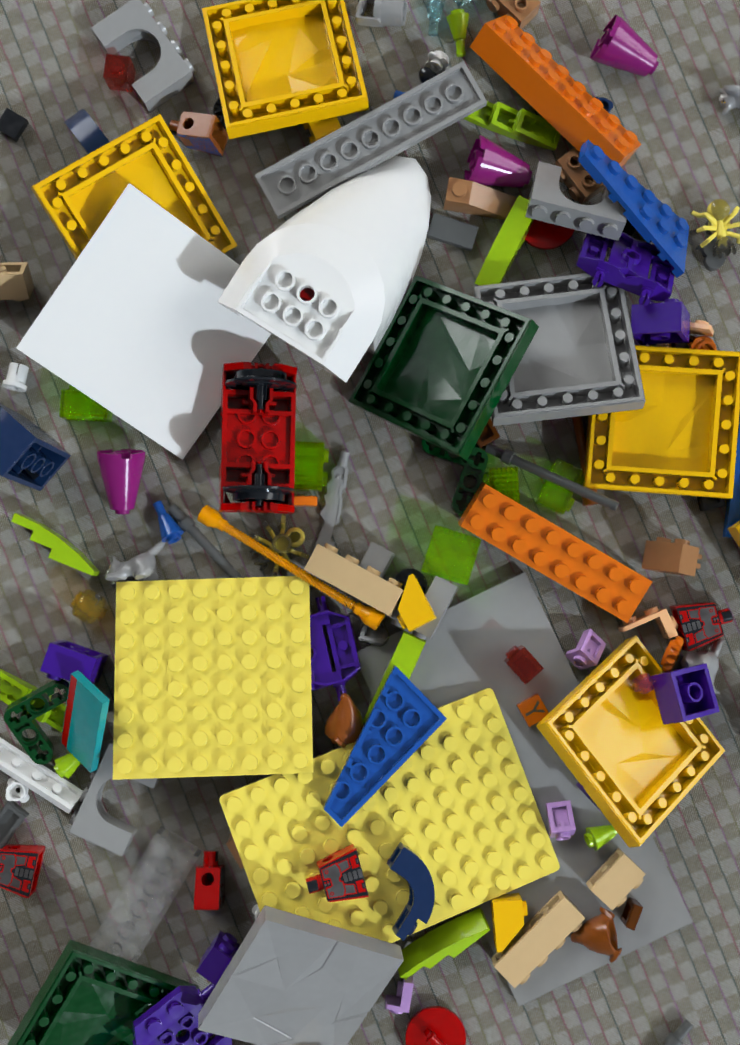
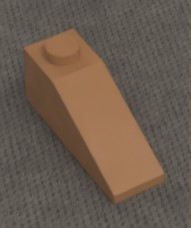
(477, 199)

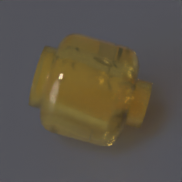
(88, 606)

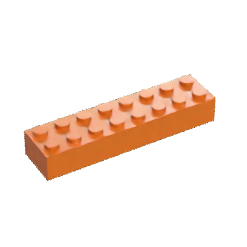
(551, 89)
(554, 552)

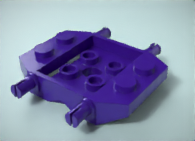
(630, 266)
(342, 647)
(174, 1013)

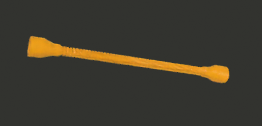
(212, 518)

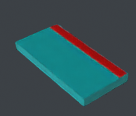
(84, 721)

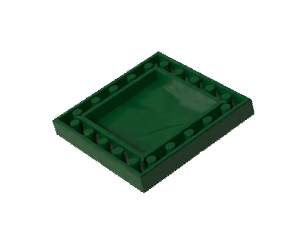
(443, 365)
(92, 999)

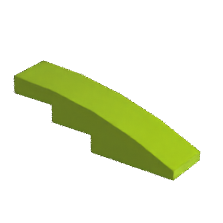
(516, 124)
(506, 244)
(61, 548)
(404, 658)
(14, 688)
(443, 941)

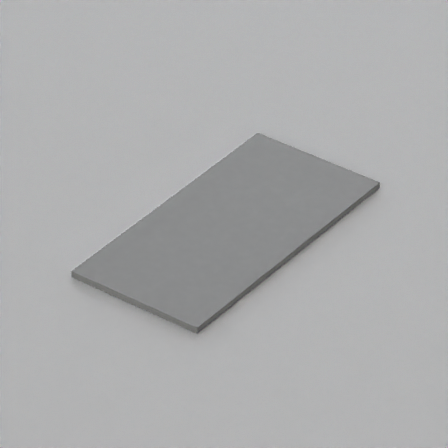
(469, 657)

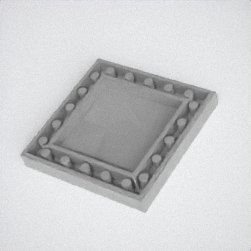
(578, 358)
(298, 983)

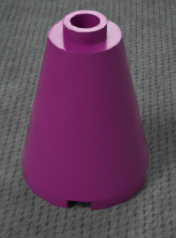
(624, 49)
(496, 166)
(121, 477)

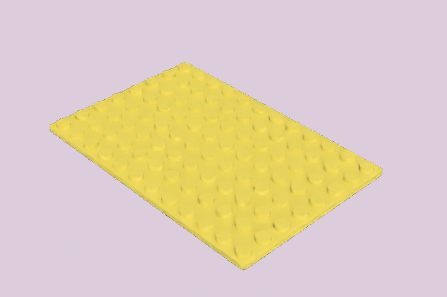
(452, 803)

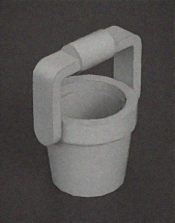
(384, 13)

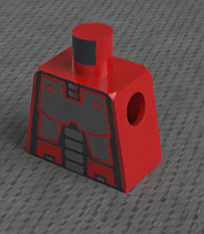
(699, 623)
(20, 868)
(339, 876)
(209, 894)

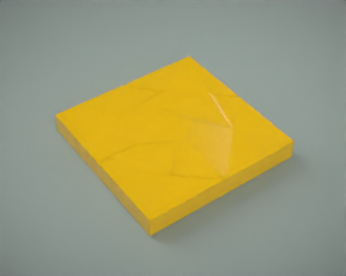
(283, 63)
(149, 160)
(681, 436)
(623, 750)

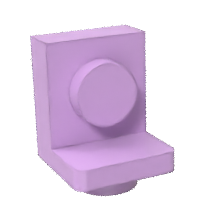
(587, 650)
(560, 820)
(402, 1000)

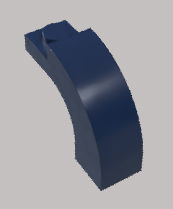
(86, 131)
(421, 887)

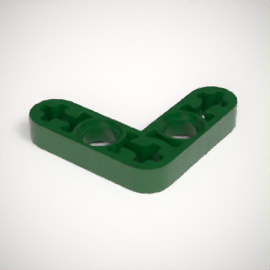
(468, 469)
(28, 721)

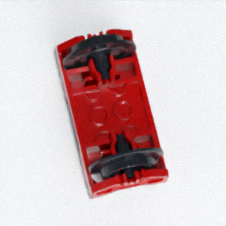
(258, 438)

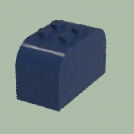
(28, 447)

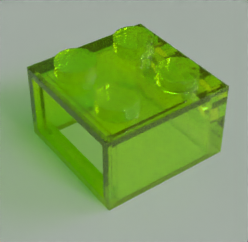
(450, 555)

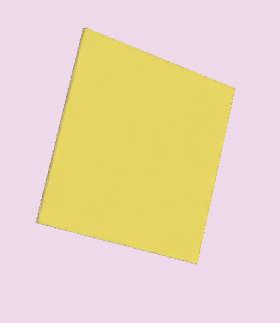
(212, 678)

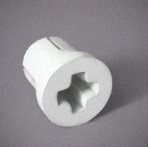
(16, 377)

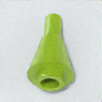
(458, 25)
(66, 765)
(599, 835)

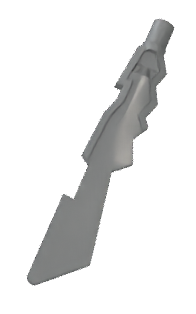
(333, 499)

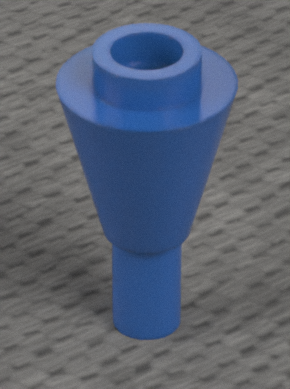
(169, 529)

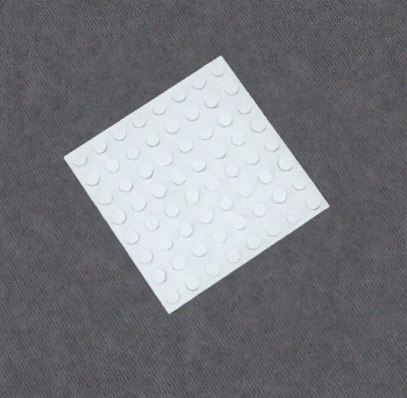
(145, 323)

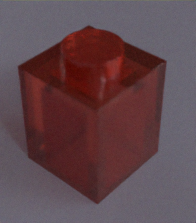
(119, 72)
(522, 663)

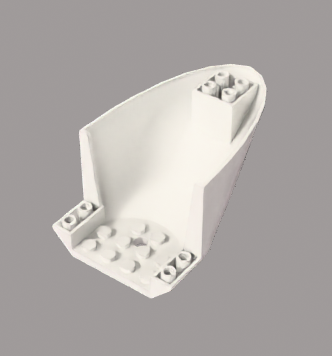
(353, 251)

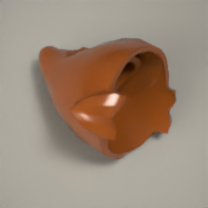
(344, 722)
(599, 935)

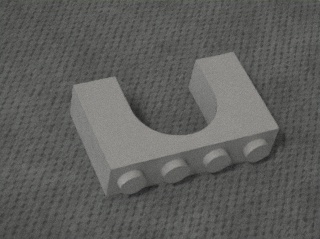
(135, 23)
(551, 206)
(438, 595)
(92, 819)

